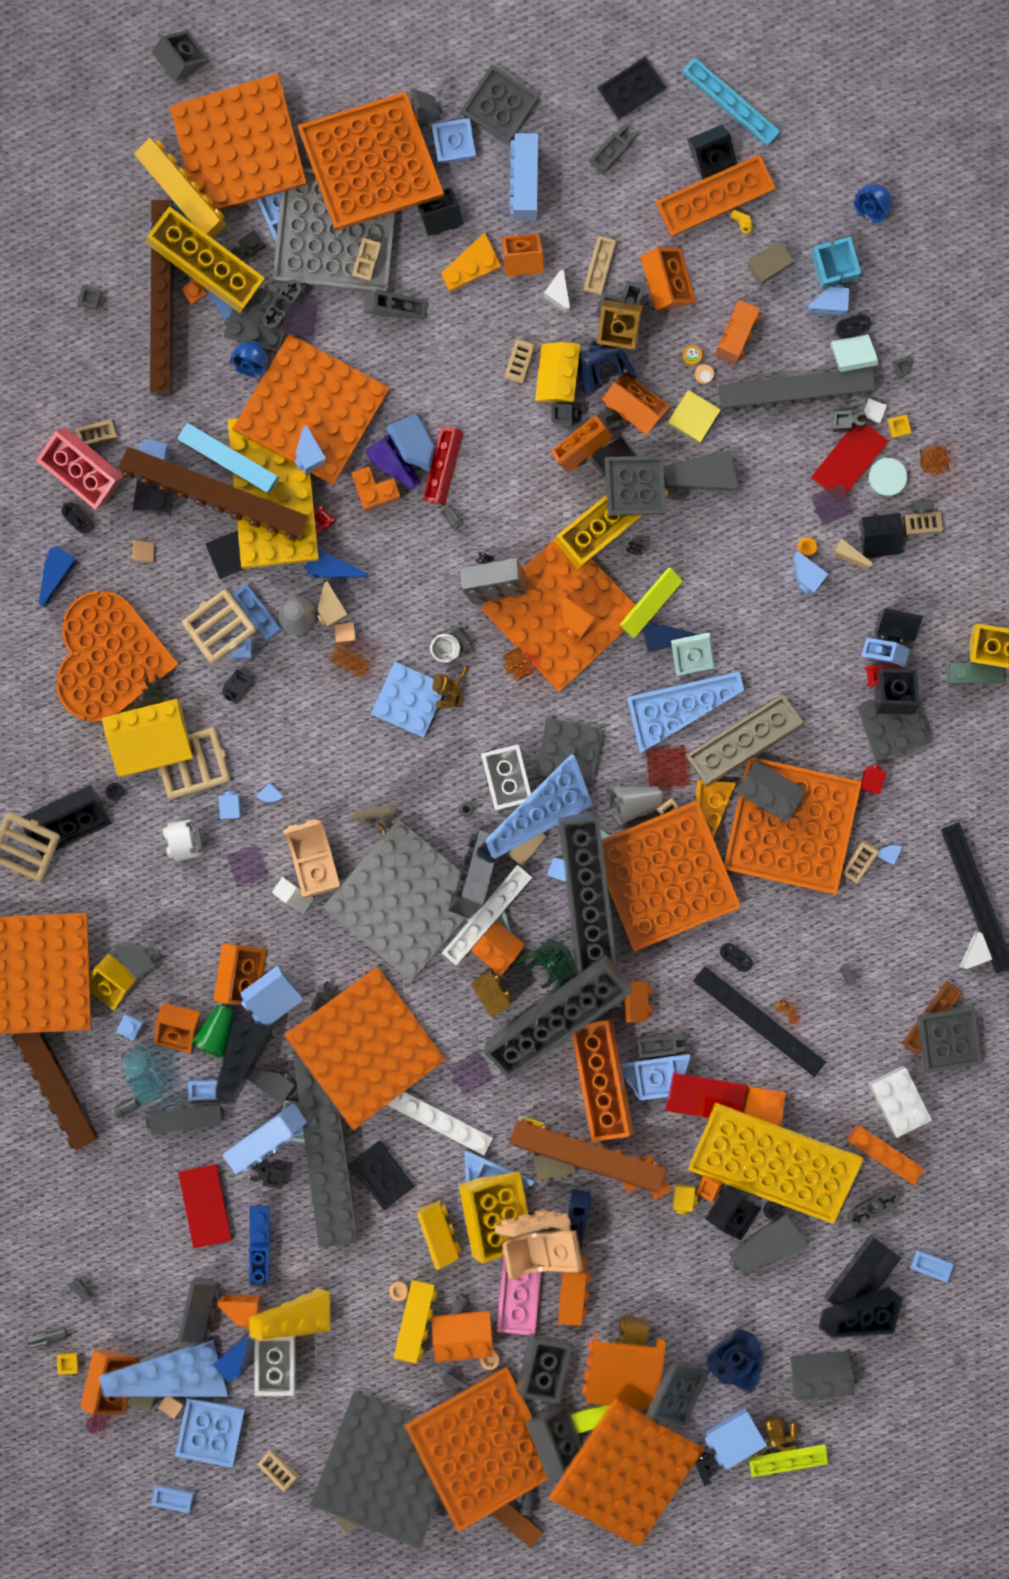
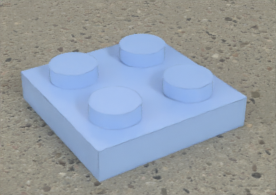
(453, 141)

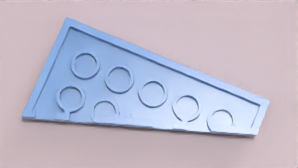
(668, 710)
(558, 796)
(175, 1374)

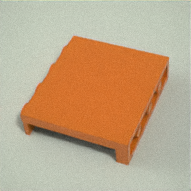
(623, 1373)

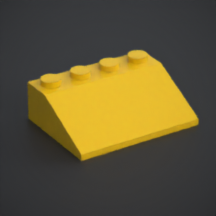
(147, 738)
(486, 1204)

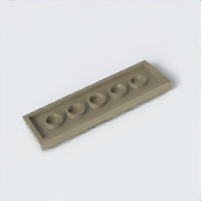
(744, 740)
(368, 816)

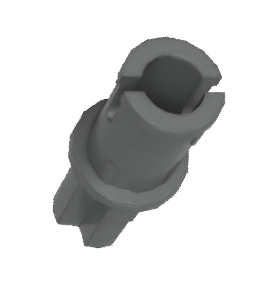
(47, 1338)

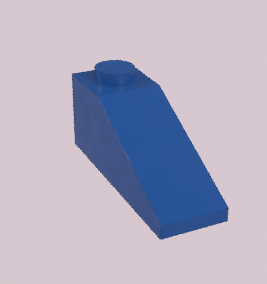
(332, 568)
(55, 571)
(235, 1359)

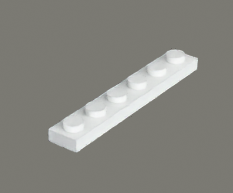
(486, 915)
(441, 1122)

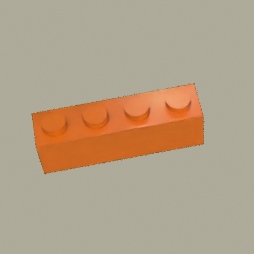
(885, 1154)

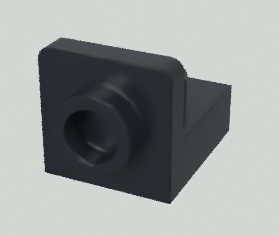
(566, 413)
(236, 686)
(704, 1471)

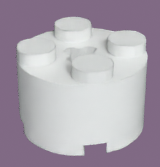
(182, 840)

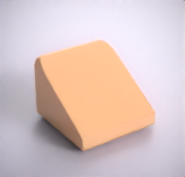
(143, 551)
(345, 632)
(171, 1406)

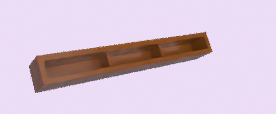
(587, 1156)

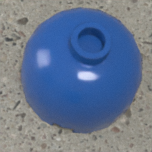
(874, 202)
(250, 359)

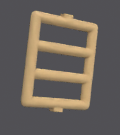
(232, 645)
(207, 782)
(47, 849)

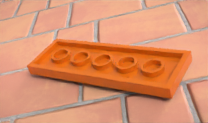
(715, 195)

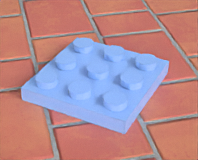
(407, 700)
(210, 1432)

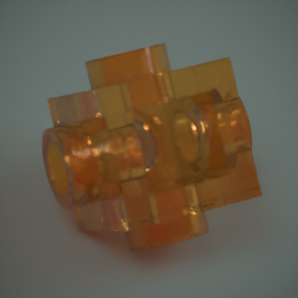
(934, 459)
(517, 664)

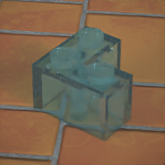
(141, 1075)

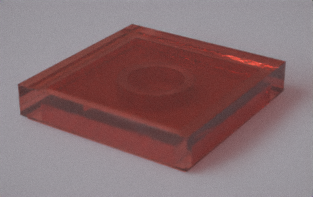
(667, 767)

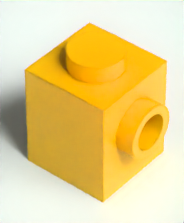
(684, 1198)

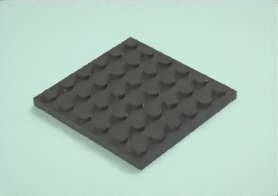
(377, 1474)

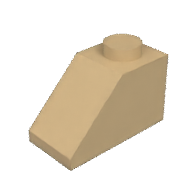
(330, 607)

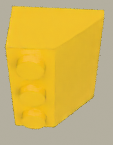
(557, 372)
(989, 645)
(438, 1234)

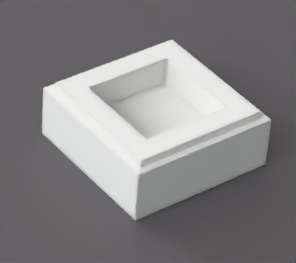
(874, 410)

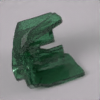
(554, 959)

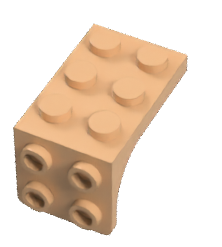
(312, 858)
(525, 1223)
(542, 1252)

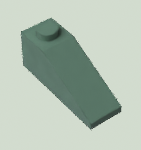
(974, 674)

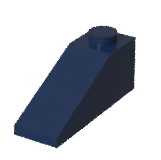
(660, 636)
(578, 1213)

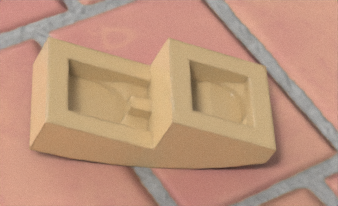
(366, 259)

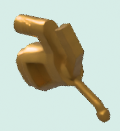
(446, 686)
(775, 1432)

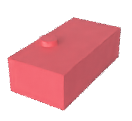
(80, 468)

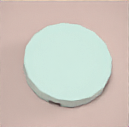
(887, 477)

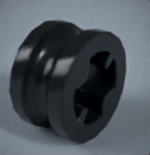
(635, 548)
(484, 558)
(117, 796)
(767, 1214)

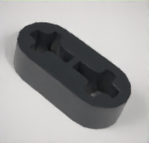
(853, 330)
(80, 515)
(733, 961)

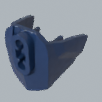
(593, 359)
(740, 1371)

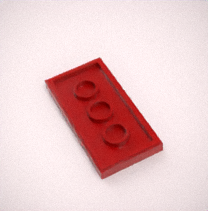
(849, 458)
(699, 1094)
(205, 1206)

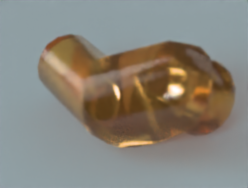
(788, 1009)

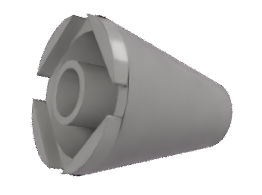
(297, 615)
(633, 801)

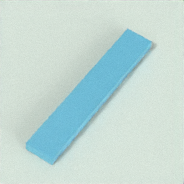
(731, 102)
(228, 458)

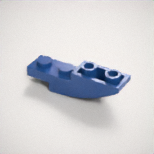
(259, 1245)

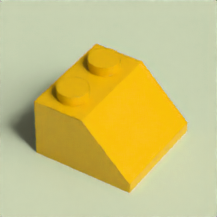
(111, 982)

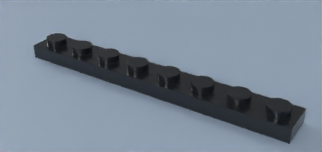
(976, 896)
(759, 1021)

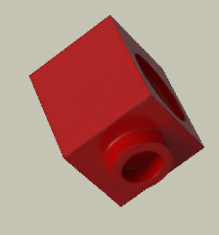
(873, 779)

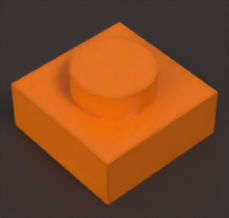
(194, 292)
(709, 1188)

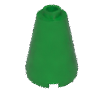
(215, 1031)

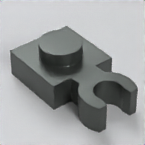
(249, 244)
(845, 420)
(153, 694)
(323, 998)
(271, 1177)

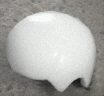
(445, 648)

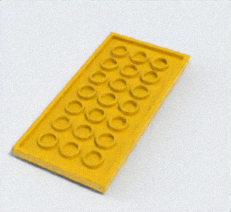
(292, 490)
(775, 1163)

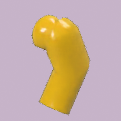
(744, 221)

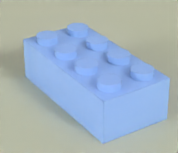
(524, 170)
(265, 1139)

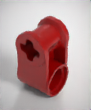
(322, 520)
(872, 678)

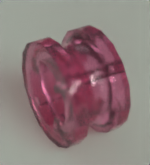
(89, 1422)

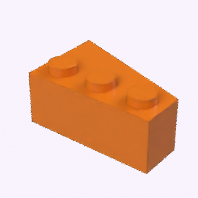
(738, 332)
(573, 1296)

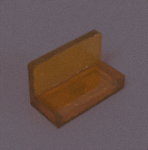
(349, 661)

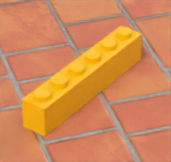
(180, 188)

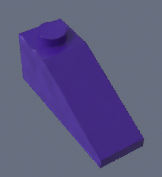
(387, 458)

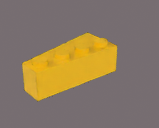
(298, 1317)
(414, 1322)

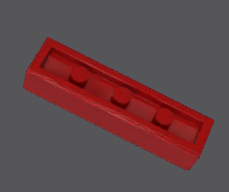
(443, 466)

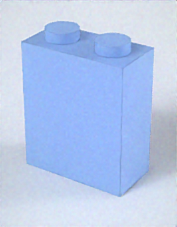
(270, 997)
(734, 1439)

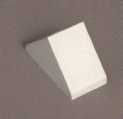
(557, 292)
(292, 895)
(976, 952)

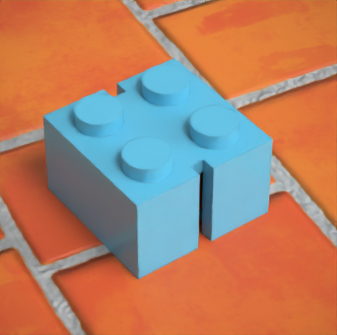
(837, 264)

